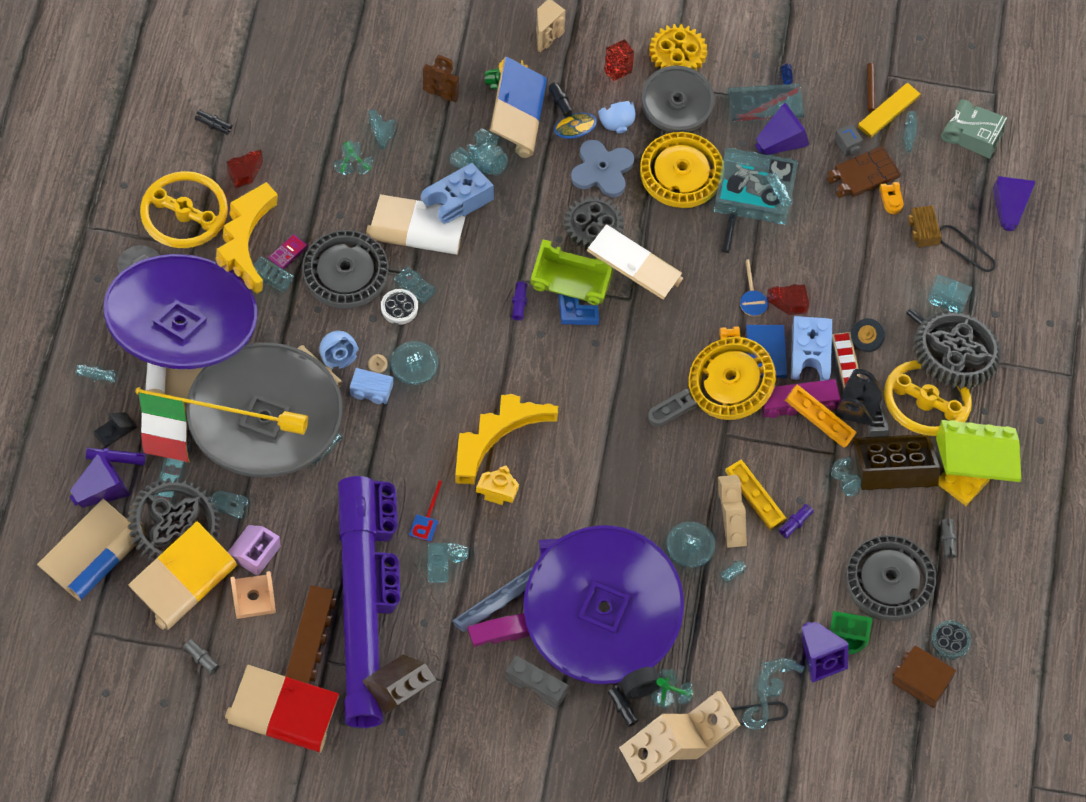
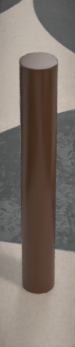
(871, 87)

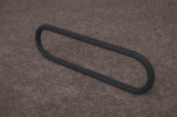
(759, 705)

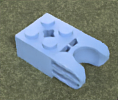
(811, 346)

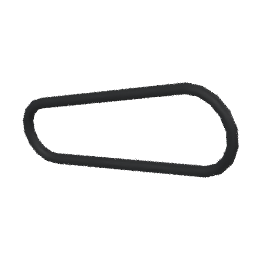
(985, 270)

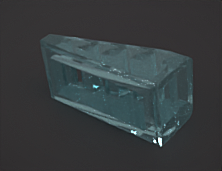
(268, 279)

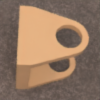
(257, 584)

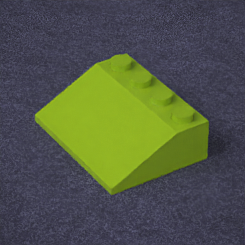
(979, 450)

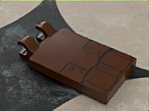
(864, 172)

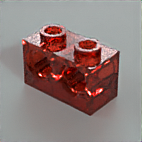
(619, 60)

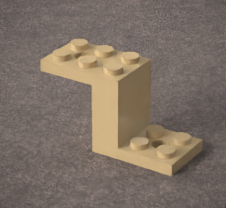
(679, 736)

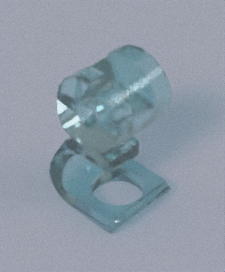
(850, 483)

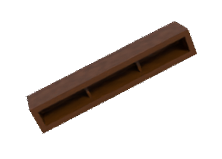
(311, 634)

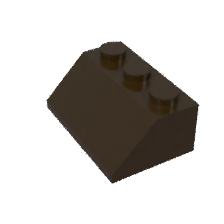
(398, 682)

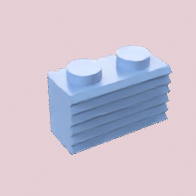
(371, 386)

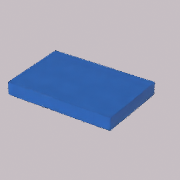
(773, 341)

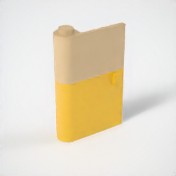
(182, 575)

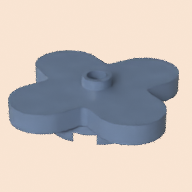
(602, 168)

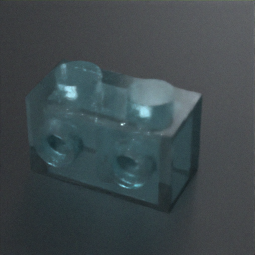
(949, 294)

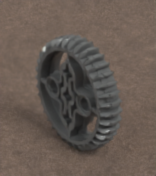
(957, 349)
(147, 497)

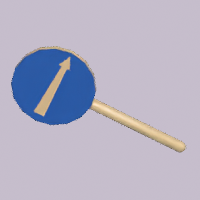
(753, 302)

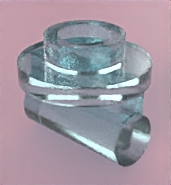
(457, 552)

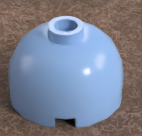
(618, 117)
(338, 349)

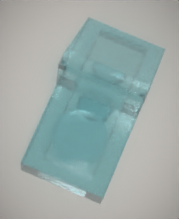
(382, 130)
(437, 562)

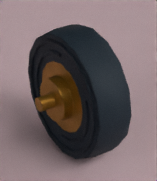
(868, 335)

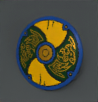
(575, 125)

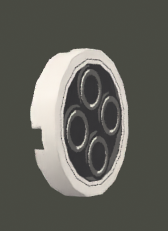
(399, 306)

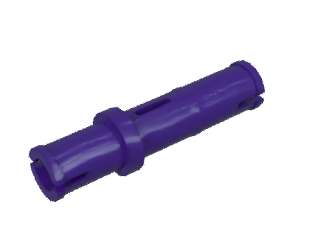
(117, 456)

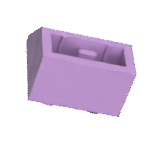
(255, 548)

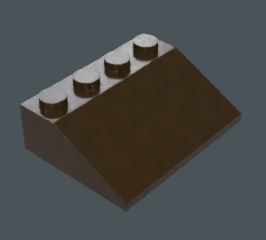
(896, 462)

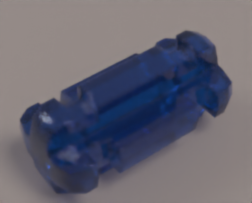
(787, 75)

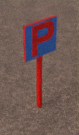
(425, 527)

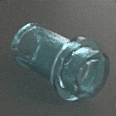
(737, 568)

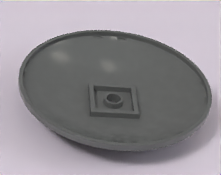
(265, 382)

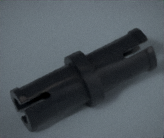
(561, 99)
(213, 122)
(623, 706)

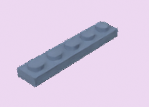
(493, 602)

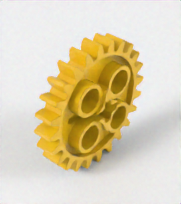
(678, 49)

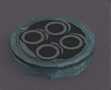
(951, 639)

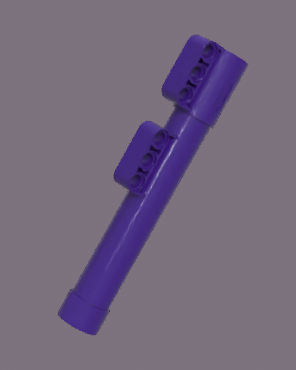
(365, 586)

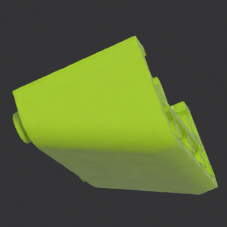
(571, 274)

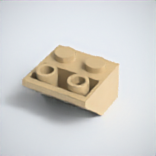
(549, 24)

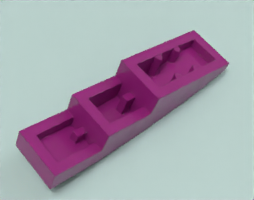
(499, 630)

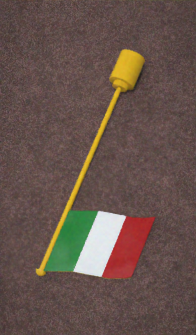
(166, 423)

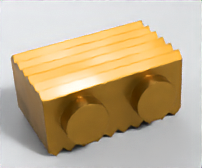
(925, 226)

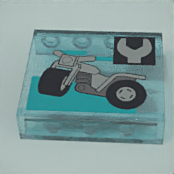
(745, 188)

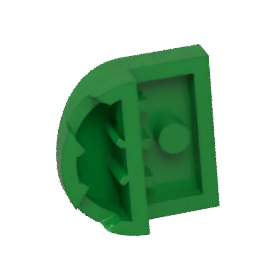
(852, 629)

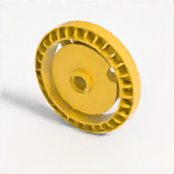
(684, 152)
(721, 362)

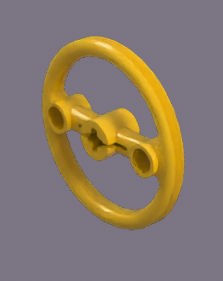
(184, 209)
(926, 400)

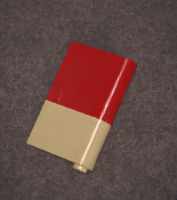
(283, 708)

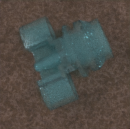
(485, 155)

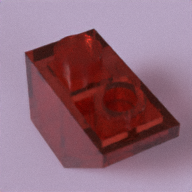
(244, 168)
(789, 299)

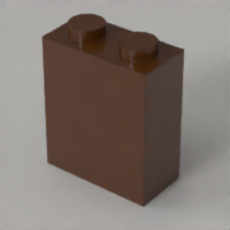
(923, 676)

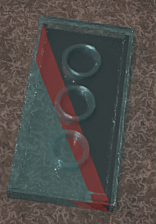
(764, 101)

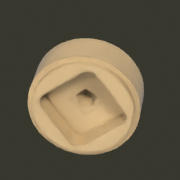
(377, 363)

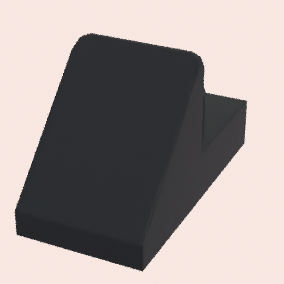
(116, 428)

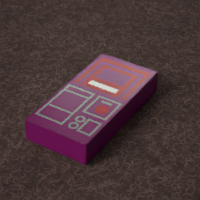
(288, 252)

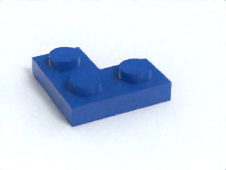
(577, 314)

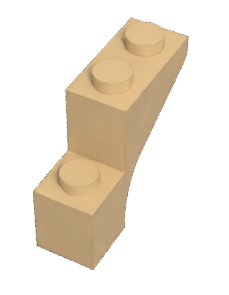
(733, 511)

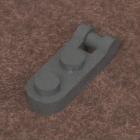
(671, 408)

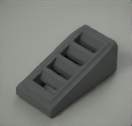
(879, 431)

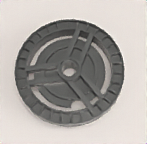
(339, 256)
(894, 561)

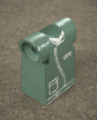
(975, 128)

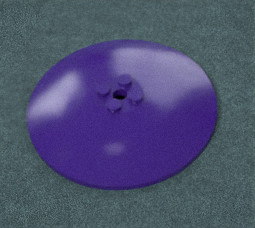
(179, 287)
(596, 568)

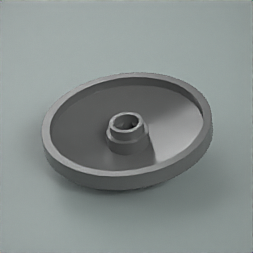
(677, 99)

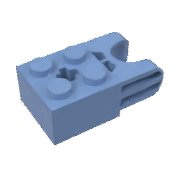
(460, 193)

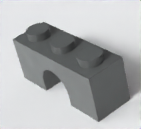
(549, 688)

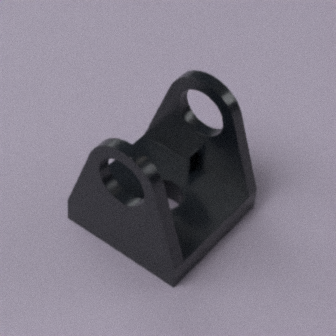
(859, 390)

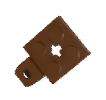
(440, 81)

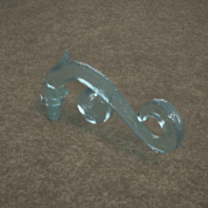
(778, 664)

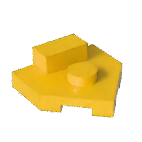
(498, 486)

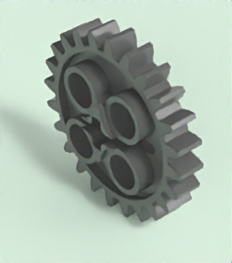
(592, 221)

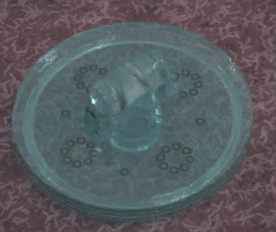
(414, 362)
(690, 544)

